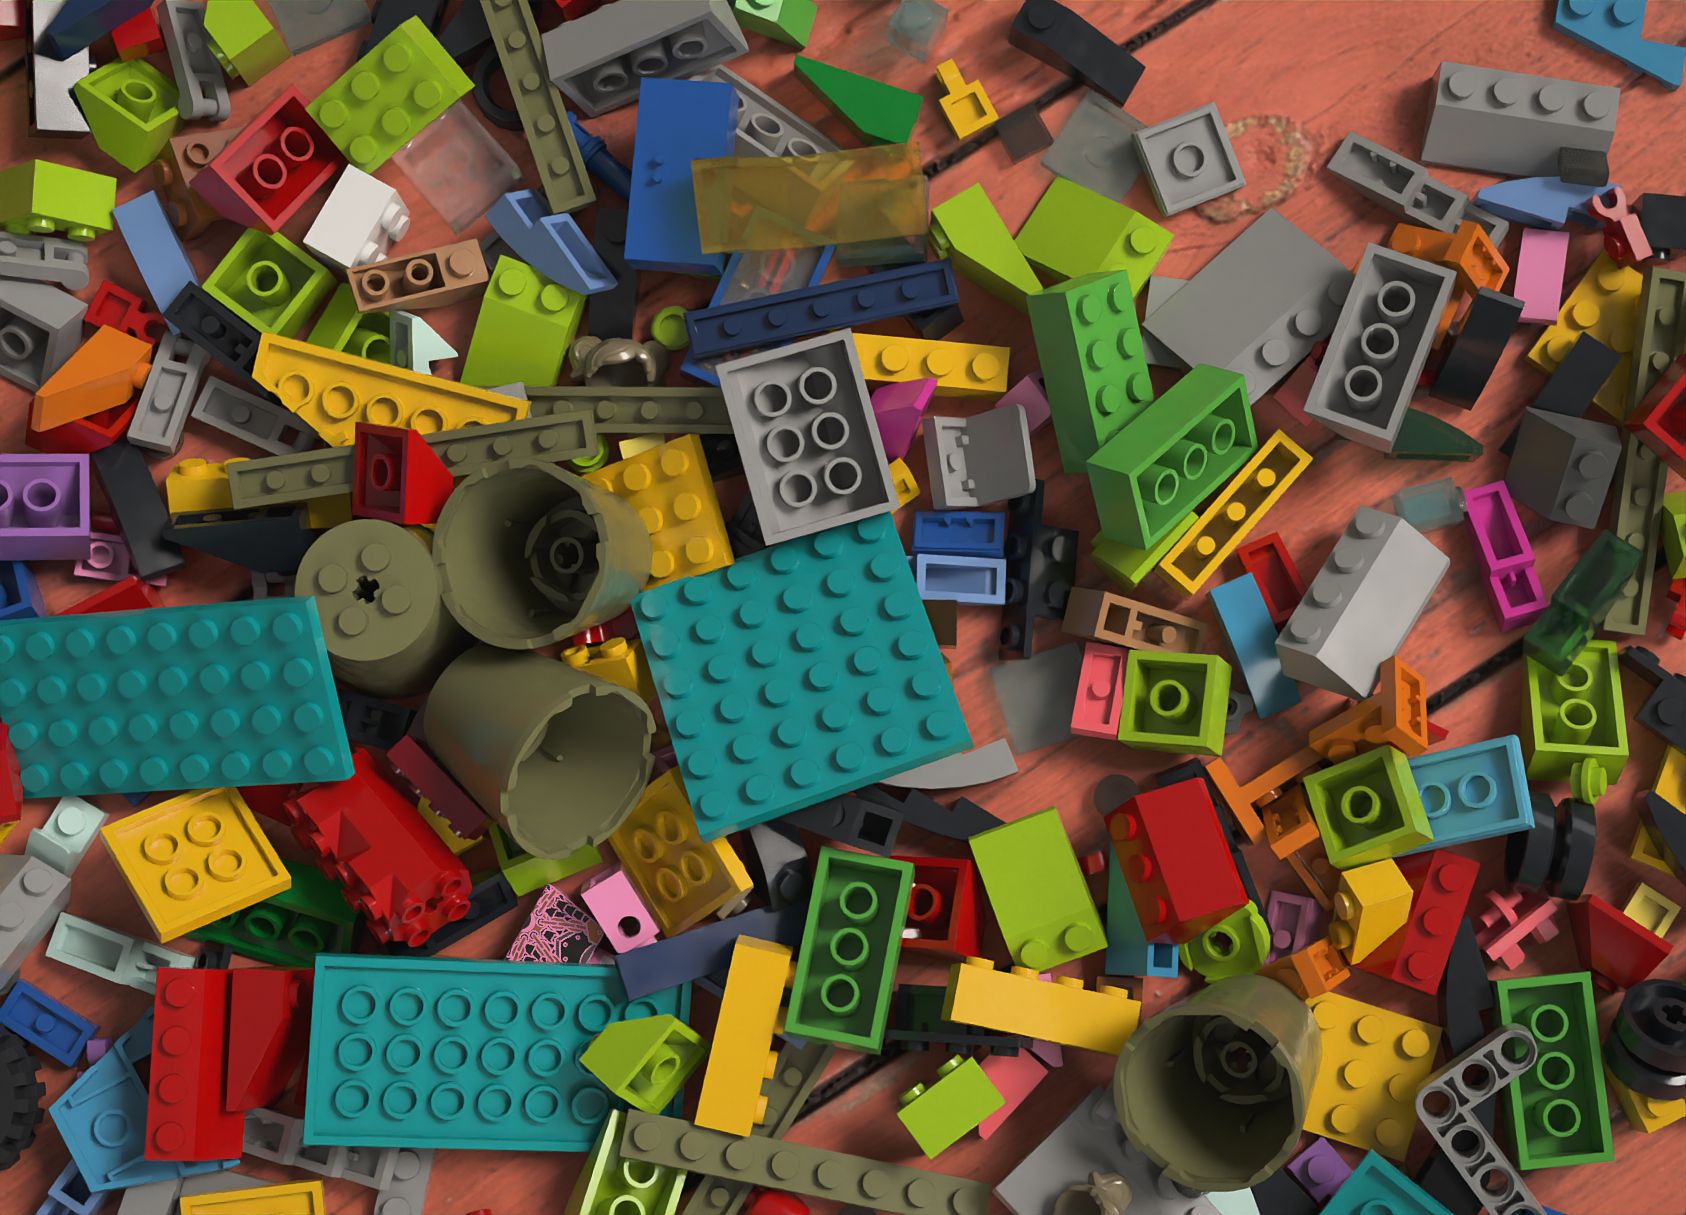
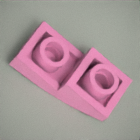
(1541, 275)
(110, 561)

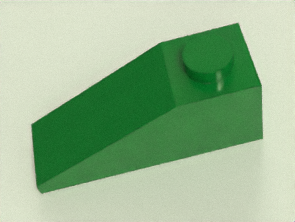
(868, 108)

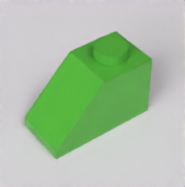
(778, 19)

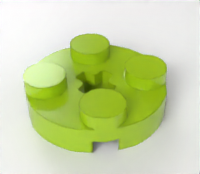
(1245, 953)

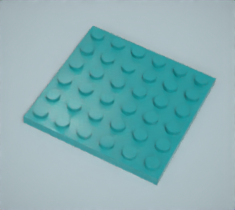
(798, 675)

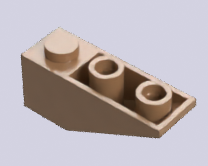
(420, 279)

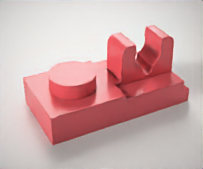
(1100, 691)

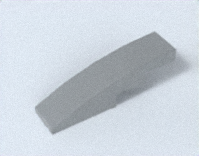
(1408, 189)
(279, 1138)

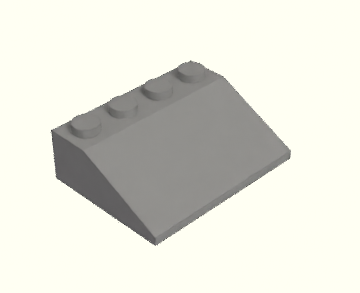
(1255, 305)
(807, 436)
(1088, 1143)

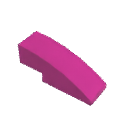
(1503, 557)

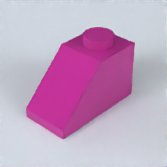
(899, 413)

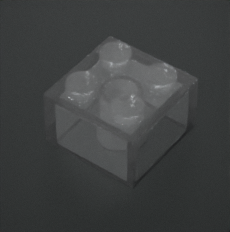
(458, 167)

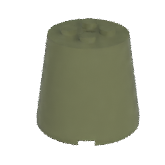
(513, 558)
(404, 635)
(541, 746)
(1220, 1082)

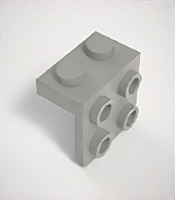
(979, 458)

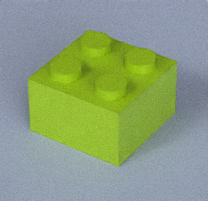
(270, 283)
(1175, 702)
(1368, 808)

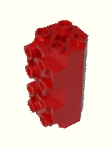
(381, 853)

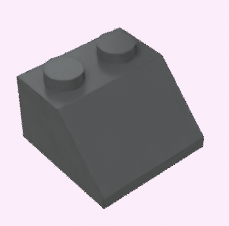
(1562, 466)

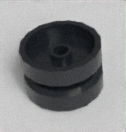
(1554, 851)
(1649, 1040)

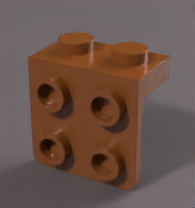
(176, 166)

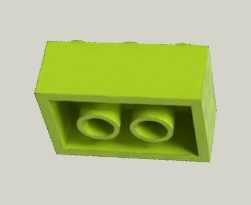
(389, 96)

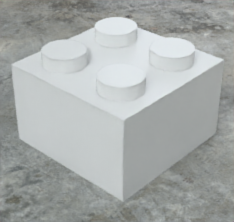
(357, 222)

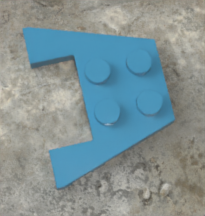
(1617, 30)
(107, 1120)

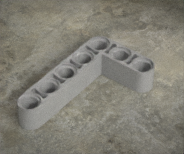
(1459, 1117)

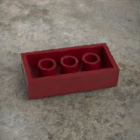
(437, 784)

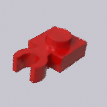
(122, 312)

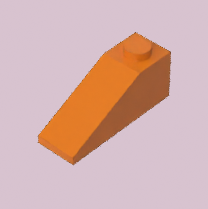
(93, 379)

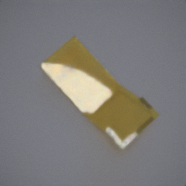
(809, 199)

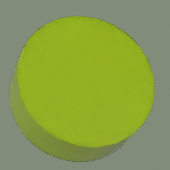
(670, 330)

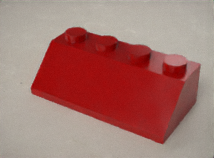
(191, 1068)

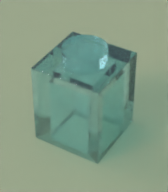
(917, 27)
(1431, 505)

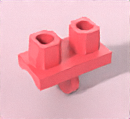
(1510, 921)

